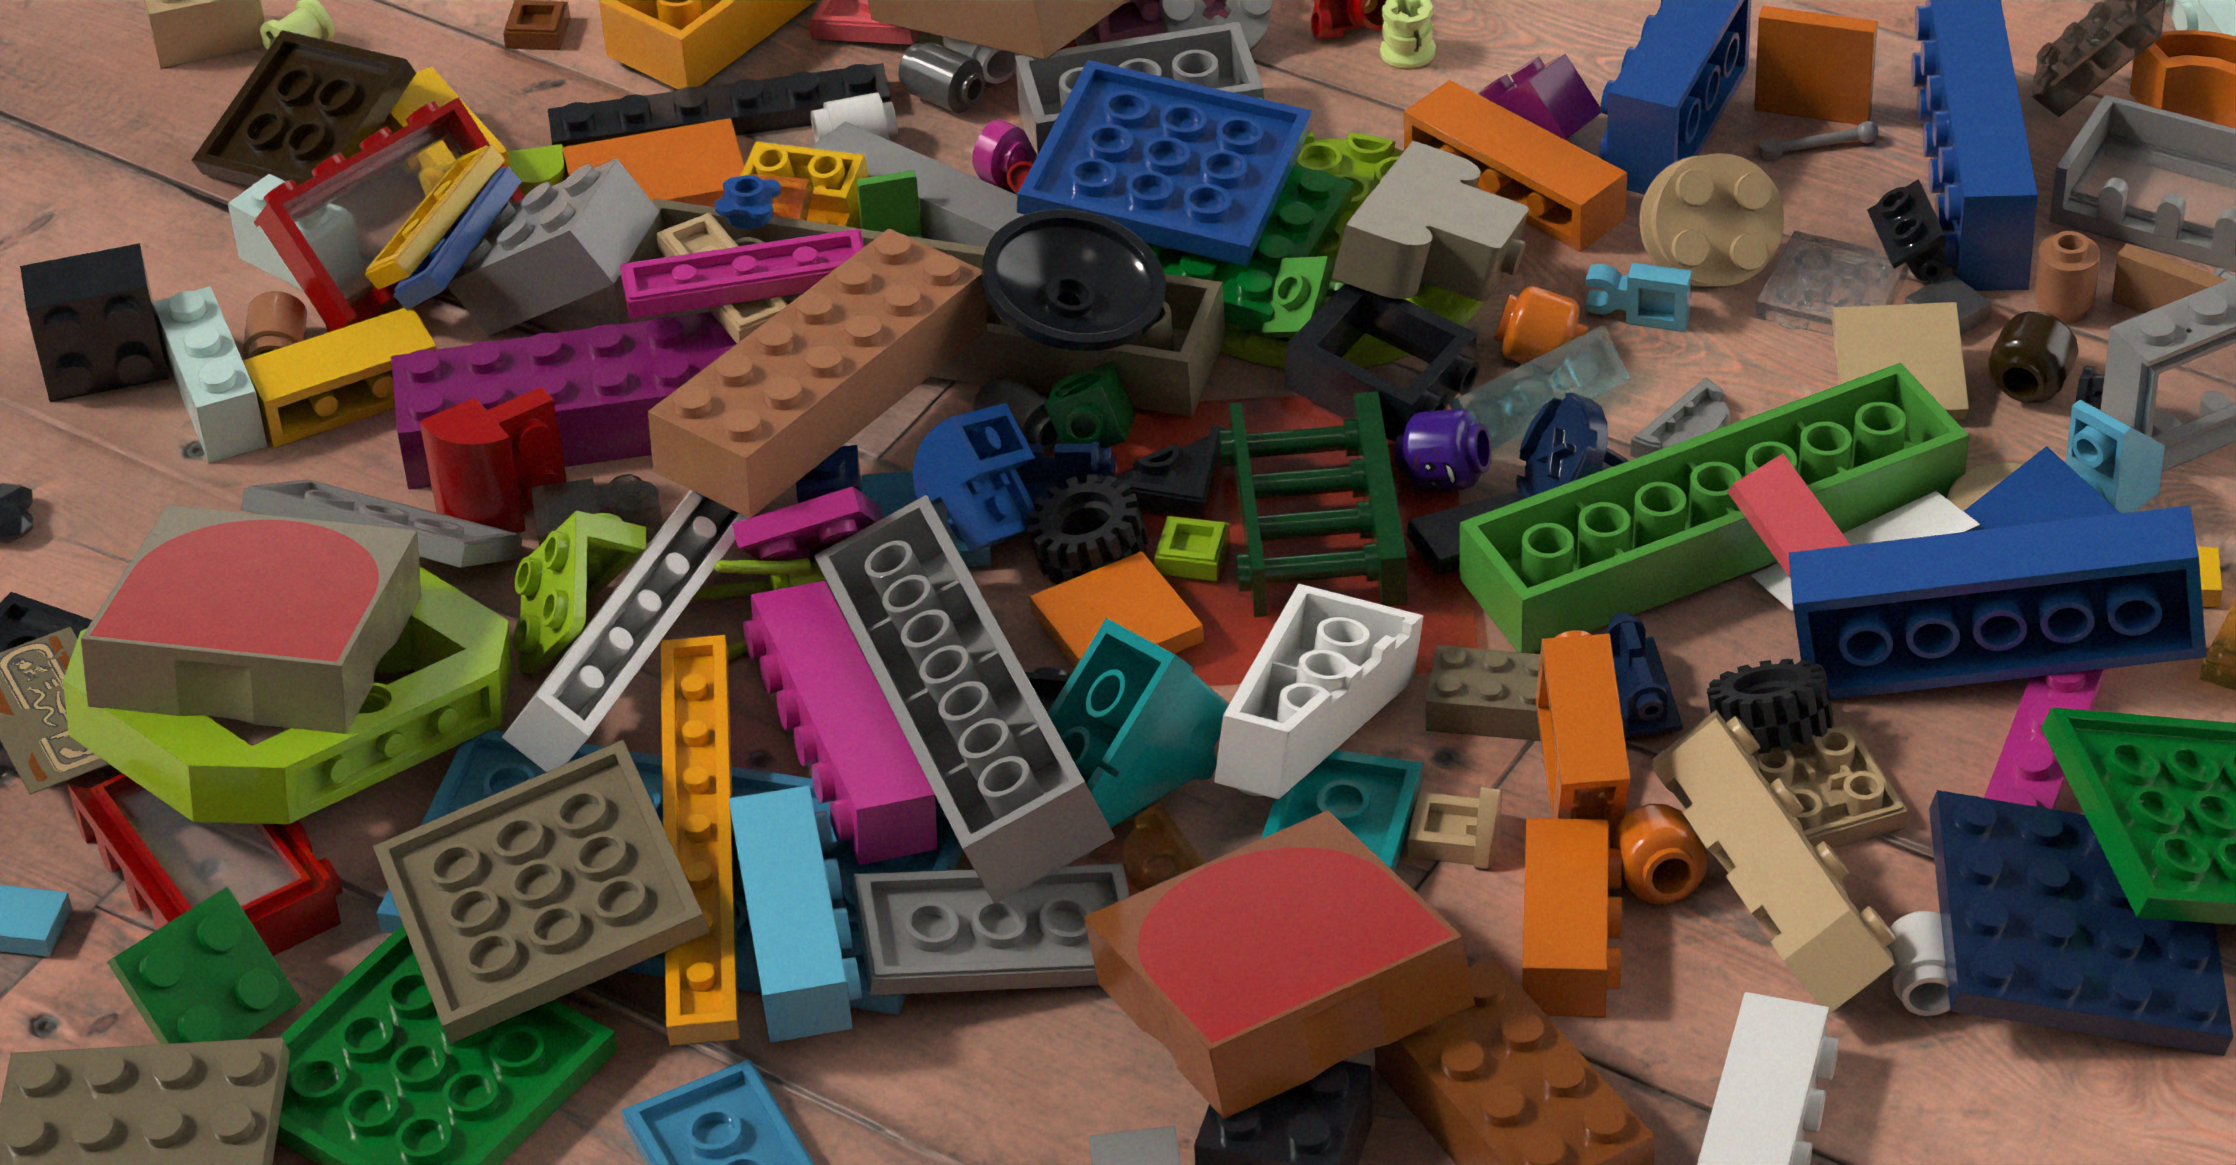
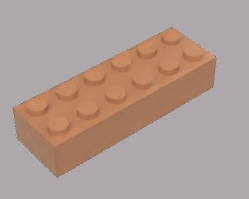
(817, 372)

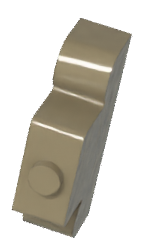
(1431, 228)

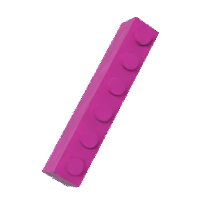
(841, 723)

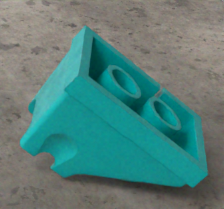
(1136, 722)

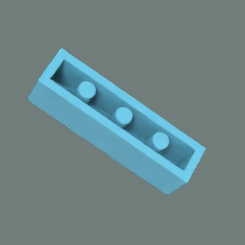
(792, 914)

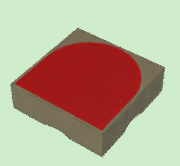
(252, 618)

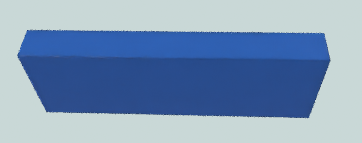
(458, 242)

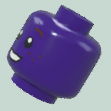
(1443, 450)

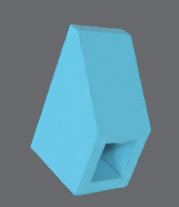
(2114, 458)

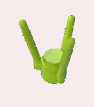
(783, 575)

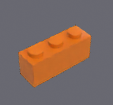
(1570, 916)

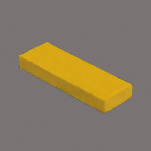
(434, 217)

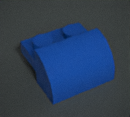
(973, 470)

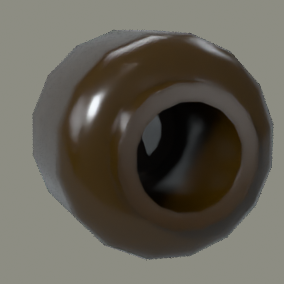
(2033, 357)

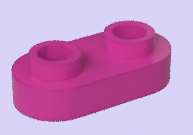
(998, 149)

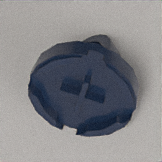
(1565, 445)

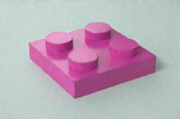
(806, 526)

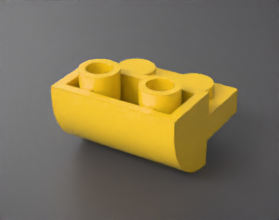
(830, 172)

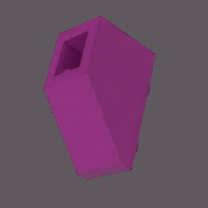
(1546, 95)

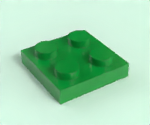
(205, 976)

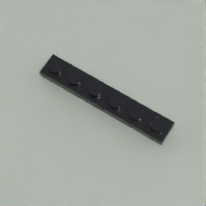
(749, 103)

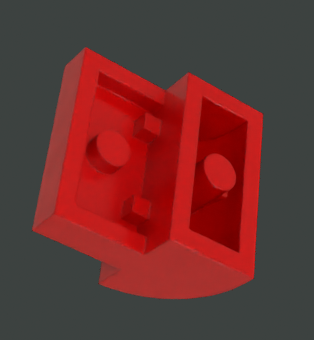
(492, 457)

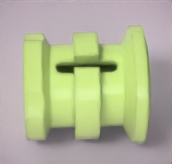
(1407, 32)

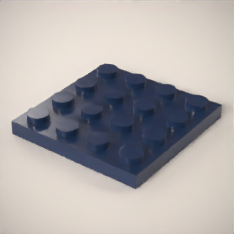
(2051, 939)

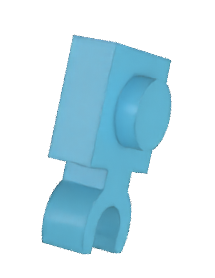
(1649, 294)

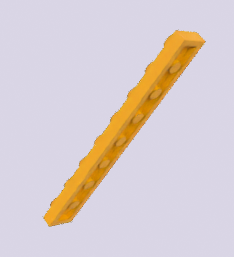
(699, 825)

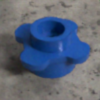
(748, 201)

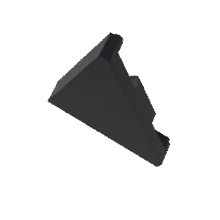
(1175, 477)

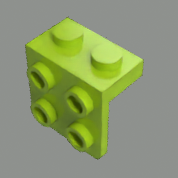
(565, 573)

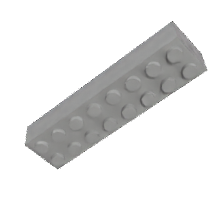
(963, 701)

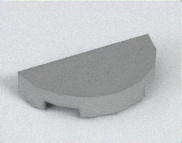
(1692, 415)

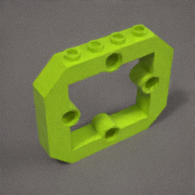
(219, 778)

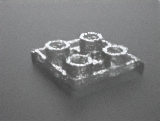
(1822, 275)

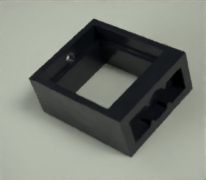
(1321, 375)

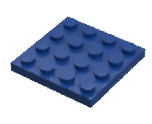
(1168, 160)

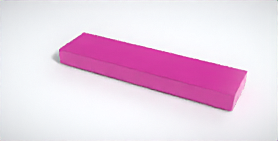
(734, 273)

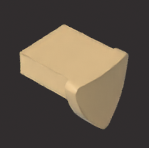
(1457, 828)

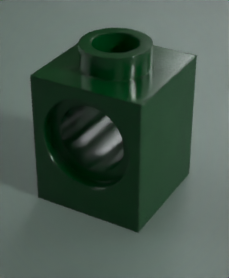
(1091, 407)

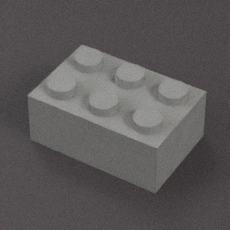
(554, 246)

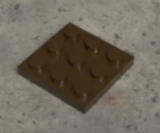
(301, 109)

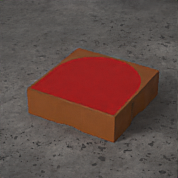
(1279, 962)

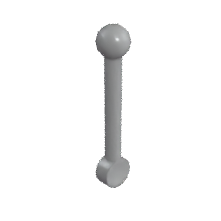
(1773, 148)

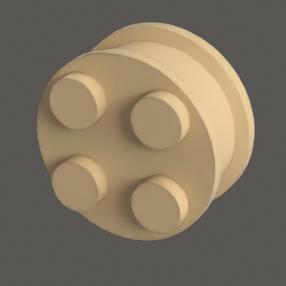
(1712, 219)

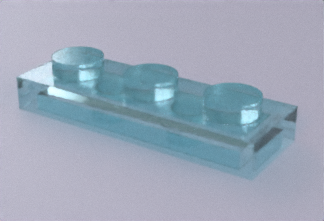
(1512, 400)

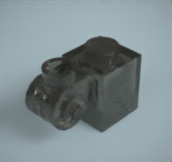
(624, 496)

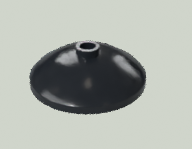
(1073, 280)

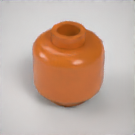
(1536, 323)
(1659, 854)

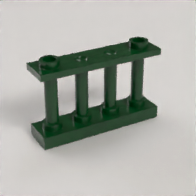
(1366, 477)

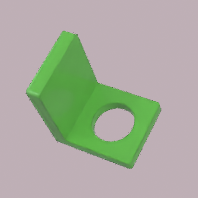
(890, 203)
(1299, 293)

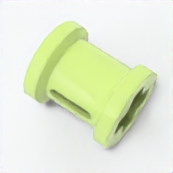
(308, 19)

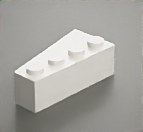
(1313, 687)

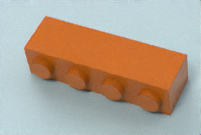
(1562, 185)

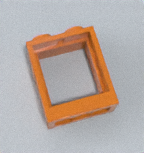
(1582, 728)

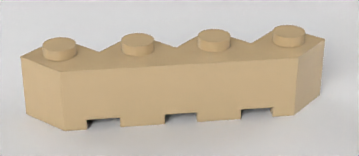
(1772, 863)

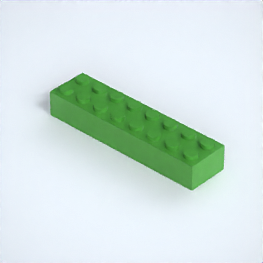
(1673, 529)

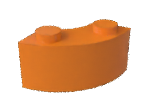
(2189, 75)

